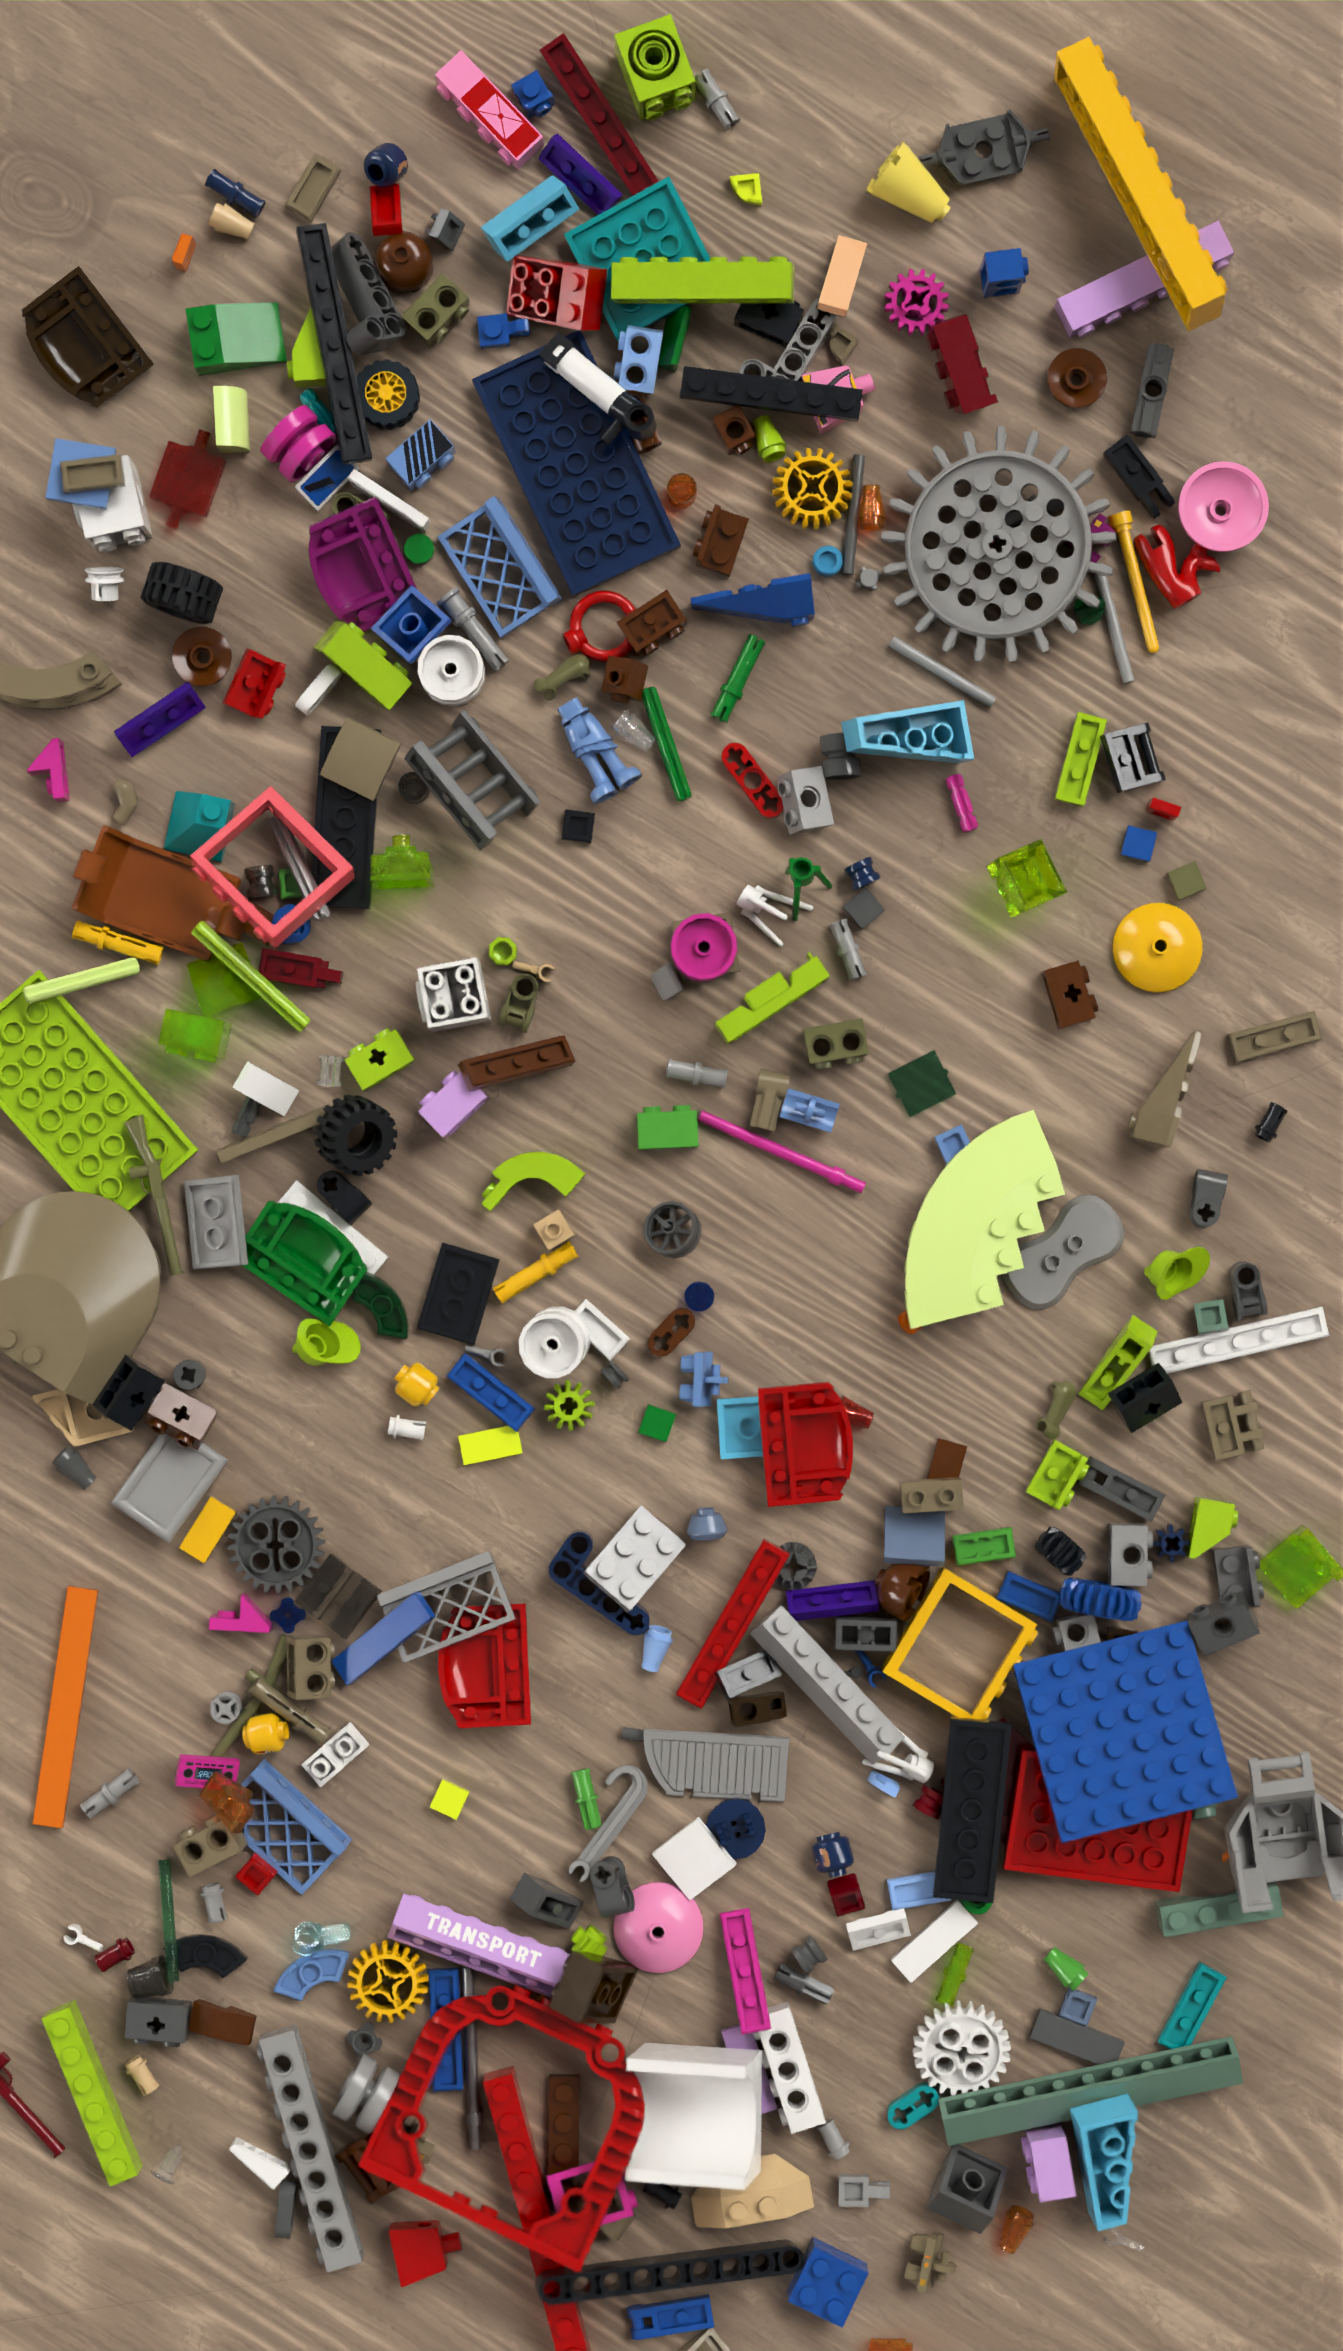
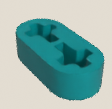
(917, 2111)

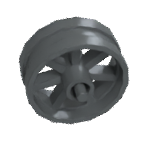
(672, 1229)

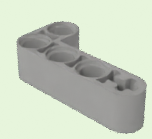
(795, 348)

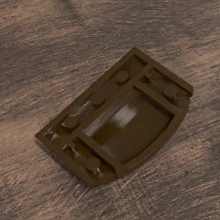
(83, 340)

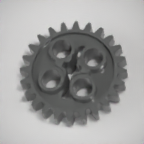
(304, 1543)

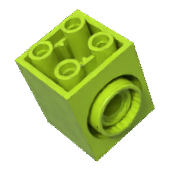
(655, 68)

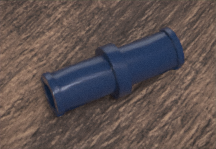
(235, 193)

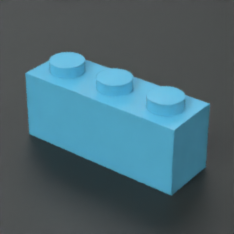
(530, 218)

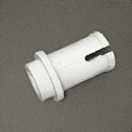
(406, 1428)

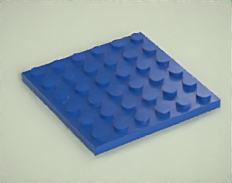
(1124, 1731)

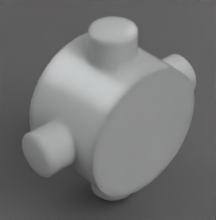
(868, 578)

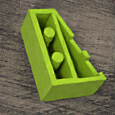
(364, 663)

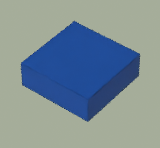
(1138, 843)

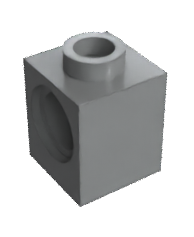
(1089, 1635)

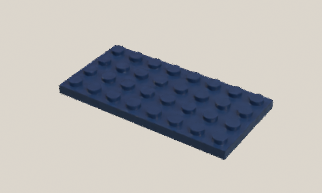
(585, 494)

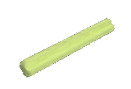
(81, 980)

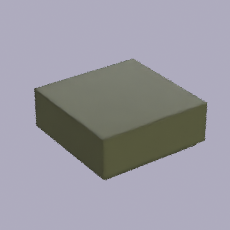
(1186, 880)

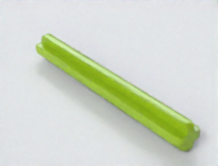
(250, 976)

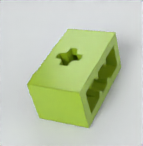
(370, 1074)

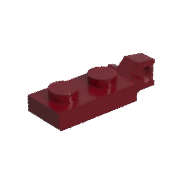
(297, 969)

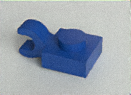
(496, 330)

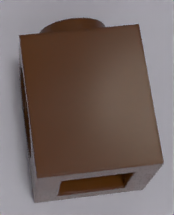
(730, 418)

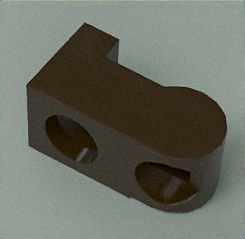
(757, 1708)

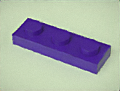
(579, 175)
(159, 719)
(832, 1600)

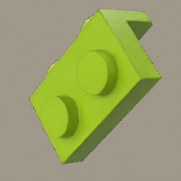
(1057, 1475)

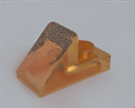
(228, 1801)

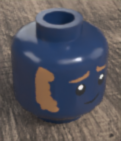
(385, 165)
(832, 1854)

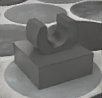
(446, 229)

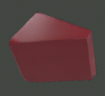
(846, 1894)

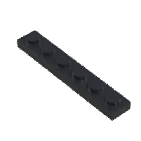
(771, 394)

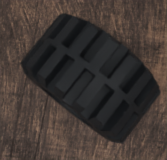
(181, 592)
(338, 1123)

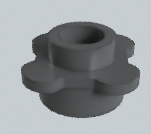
(366, 2031)

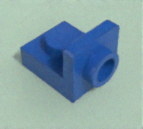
(533, 95)

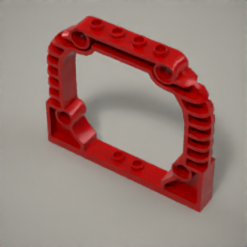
(396, 2153)

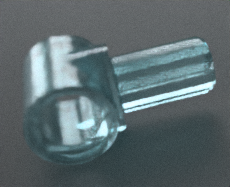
(320, 1935)

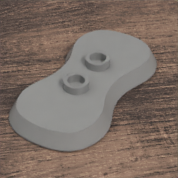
(1080, 1237)

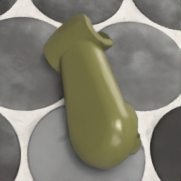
(570, 669)
(1062, 1398)

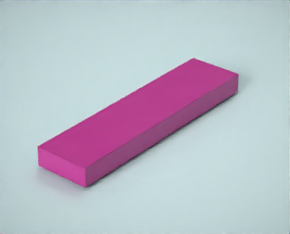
(745, 1971)

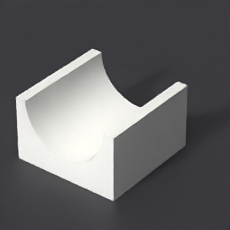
(698, 2116)

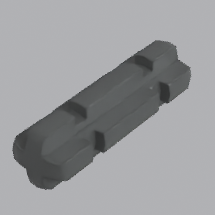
(247, 1115)

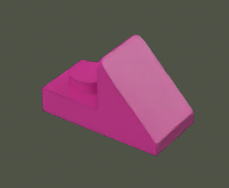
(53, 761)
(250, 1618)

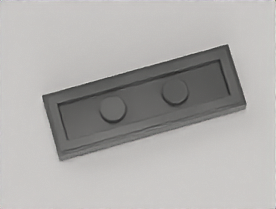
(1075, 2038)

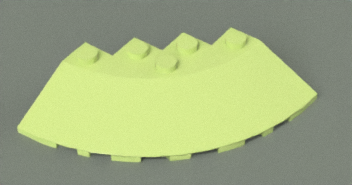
(974, 1220)

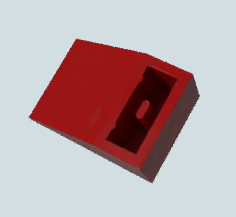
(556, 292)

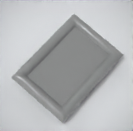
(168, 1485)

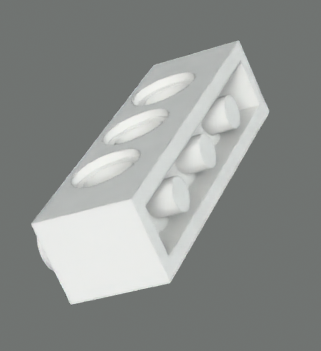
(809, 2111)

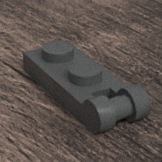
(1122, 1489)

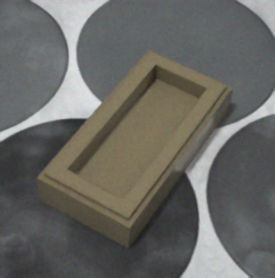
(313, 188)
(92, 474)

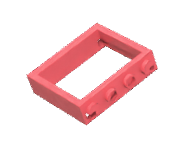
(270, 800)

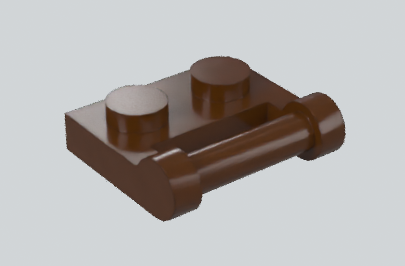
(374, 2188)

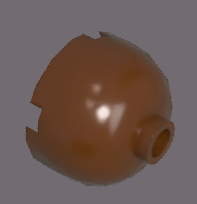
(404, 262)
(901, 1588)

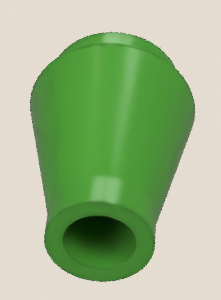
(1067, 1969)

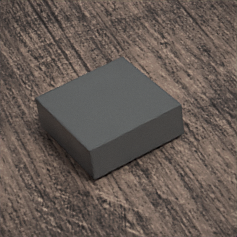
(863, 908)

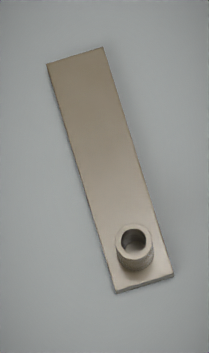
(270, 1135)

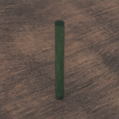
(168, 1920)

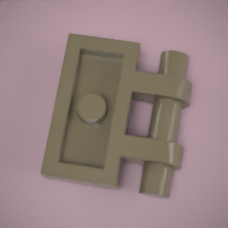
(1224, 1428)

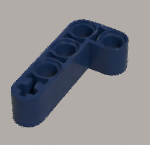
(594, 1599)

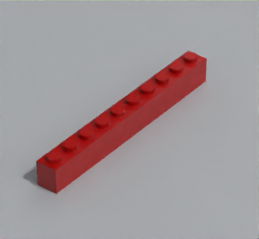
(530, 2195)

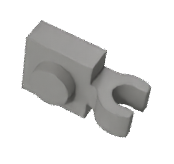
(856, 2190)

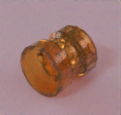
(681, 485)

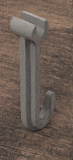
(616, 1819)

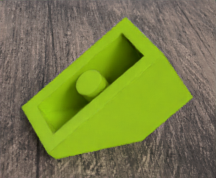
(1209, 1524)

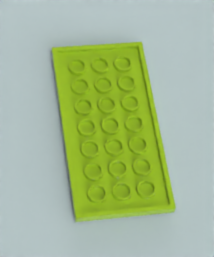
(76, 1096)

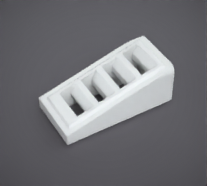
(264, 2165)

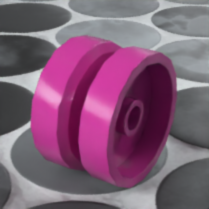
(298, 443)
(703, 929)

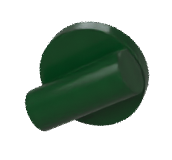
(1086, 614)

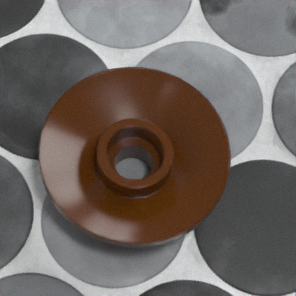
(1078, 363)
(191, 645)

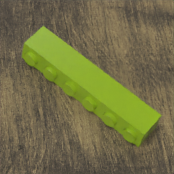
(702, 281)
(92, 2093)

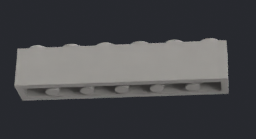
(826, 1684)

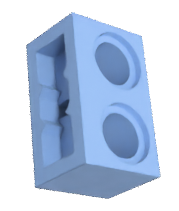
(646, 360)

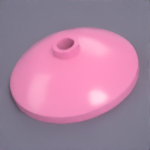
(1233, 489)
(664, 1907)

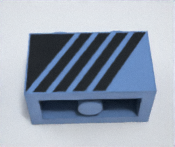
(421, 456)

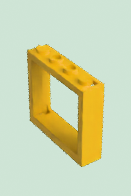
(919, 1619)

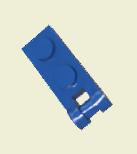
(671, 2317)

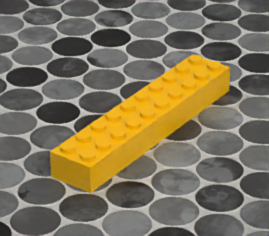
(1139, 183)

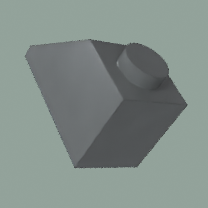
(546, 1901)

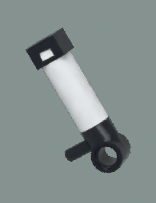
(565, 360)

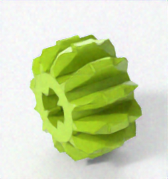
(561, 1398)

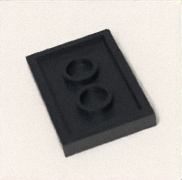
(458, 1293)

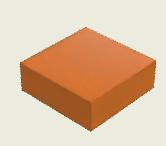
(183, 252)

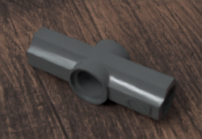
(1155, 373)

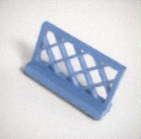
(521, 552)
(304, 1814)

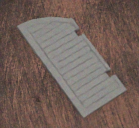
(718, 1763)

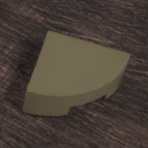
(841, 344)

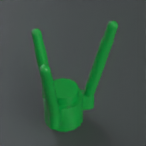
(802, 874)

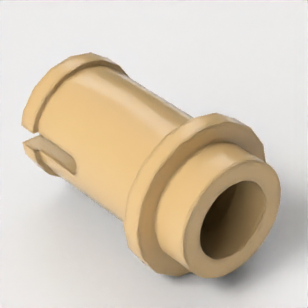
(141, 2074)

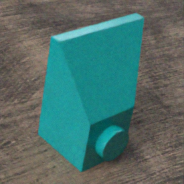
(195, 820)

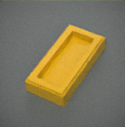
(207, 1529)

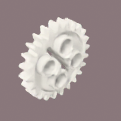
(955, 2072)

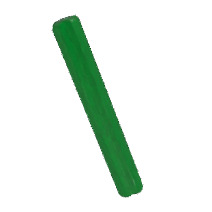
(666, 744)

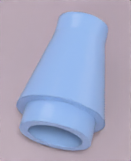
(655, 1646)

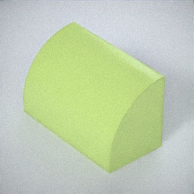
(231, 419)

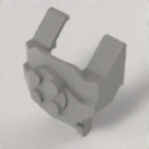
(1283, 1834)

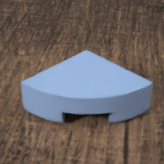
(884, 1783)

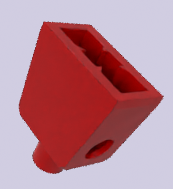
(421, 2249)

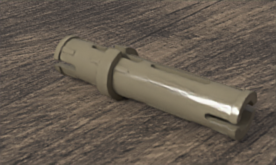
(318, 1732)

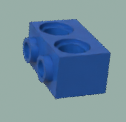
(1003, 272)

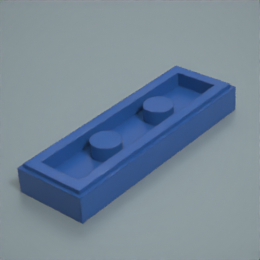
(490, 1392)

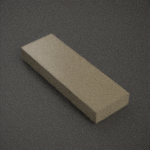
(1274, 1036)

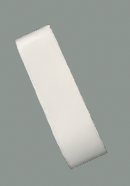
(319, 689)

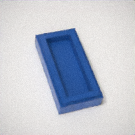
(1029, 1596)

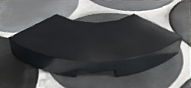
(208, 1952)

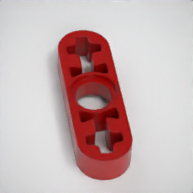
(755, 768)

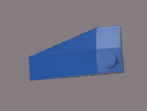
(781, 602)

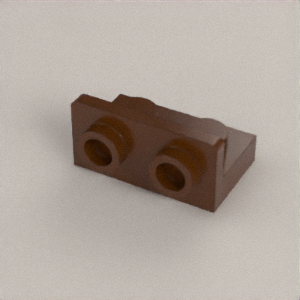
(721, 541)
(652, 624)

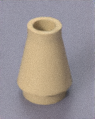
(229, 221)

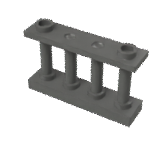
(452, 797)

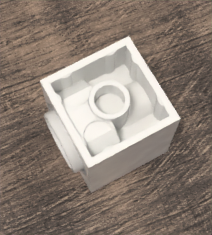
(123, 520)
(452, 995)

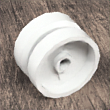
(441, 656)
(548, 1357)

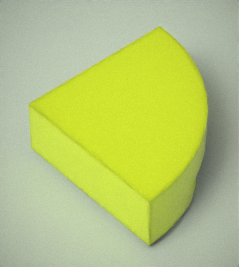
(747, 188)

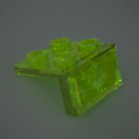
(1300, 1566)

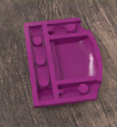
(358, 564)

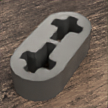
(286, 2209)

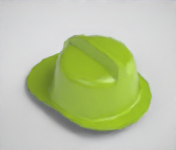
(1176, 1271)
(325, 1344)

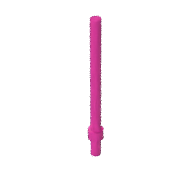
(834, 1175)

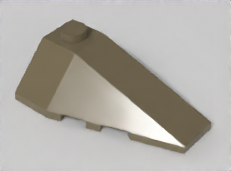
(1158, 1114)

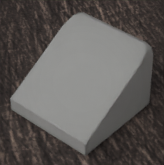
(667, 982)

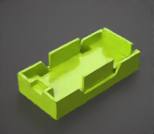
(771, 998)

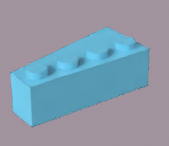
(916, 733)
(1104, 2151)

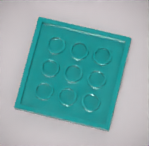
(641, 228)

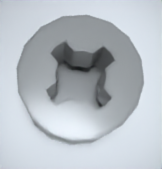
(221, 1711)

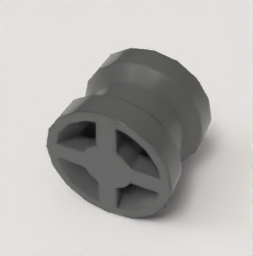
(194, 1372)
(809, 1954)

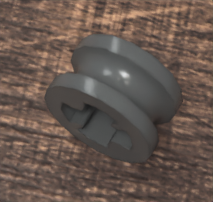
(614, 1374)

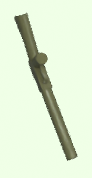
(152, 1168)
(254, 1704)

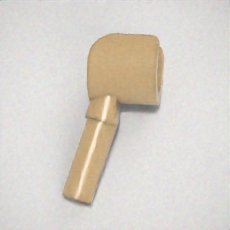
(536, 970)

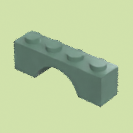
(1195, 1914)

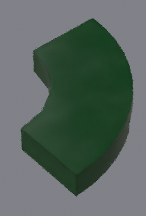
(384, 1305)

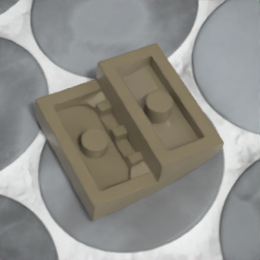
(360, 758)

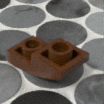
(222, 2024)

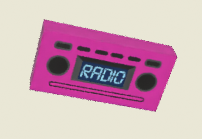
(197, 1769)

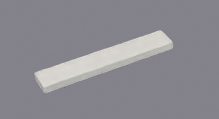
(1240, 1340)

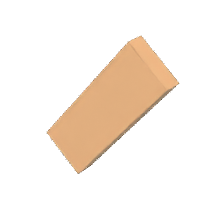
(842, 276)

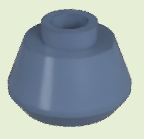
(706, 1525)

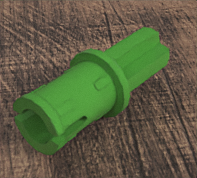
(586, 1799)

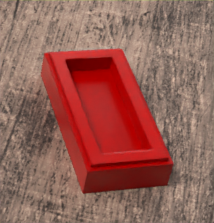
(386, 210)

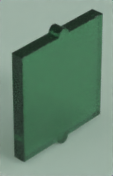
(921, 1083)

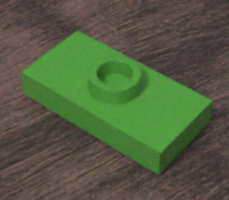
(983, 1546)

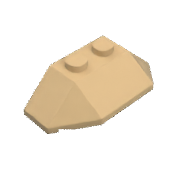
(773, 2195)

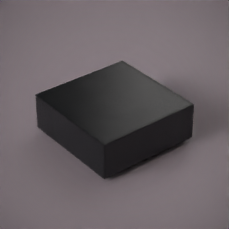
(578, 826)

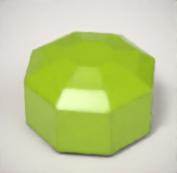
(503, 951)

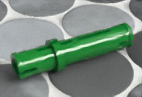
(733, 688)

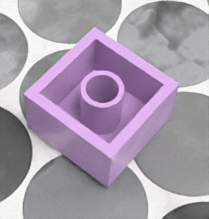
(451, 1105)
(1050, 2163)

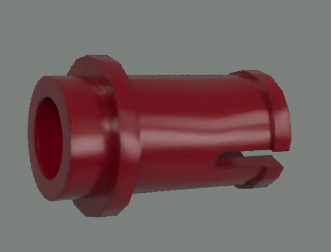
(115, 1954)

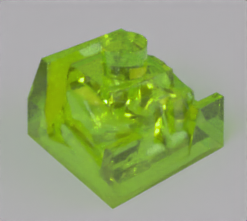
(401, 866)
(1026, 878)

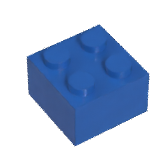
(827, 2282)

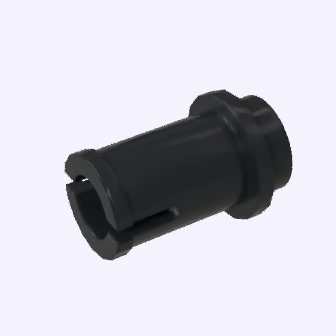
(1270, 1122)
(663, 2193)

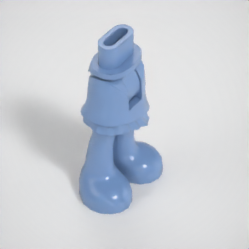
(588, 739)

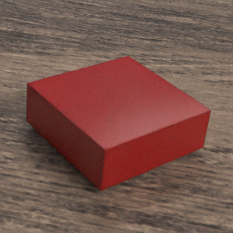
(1163, 809)
(256, 1874)

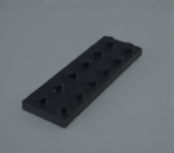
(349, 827)
(972, 1809)

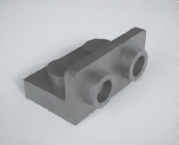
(1237, 1572)

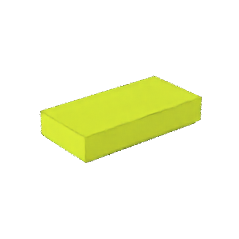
(489, 1444)

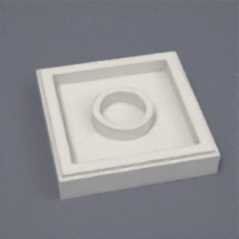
(694, 1858)

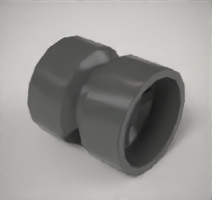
(839, 762)

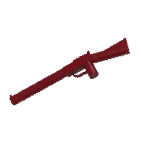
(25, 2112)

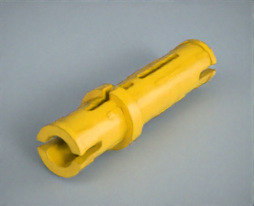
(113, 941)
(532, 1274)

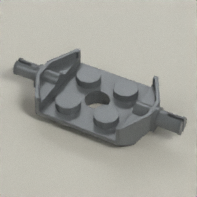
(1002, 133)

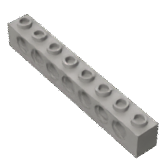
(332, 2253)

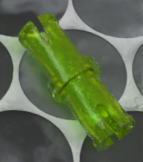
(954, 1974)

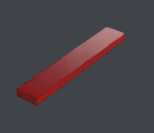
(732, 1623)

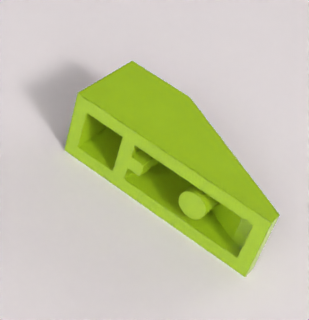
(306, 360)
(1119, 1361)

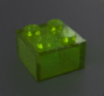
(196, 1034)

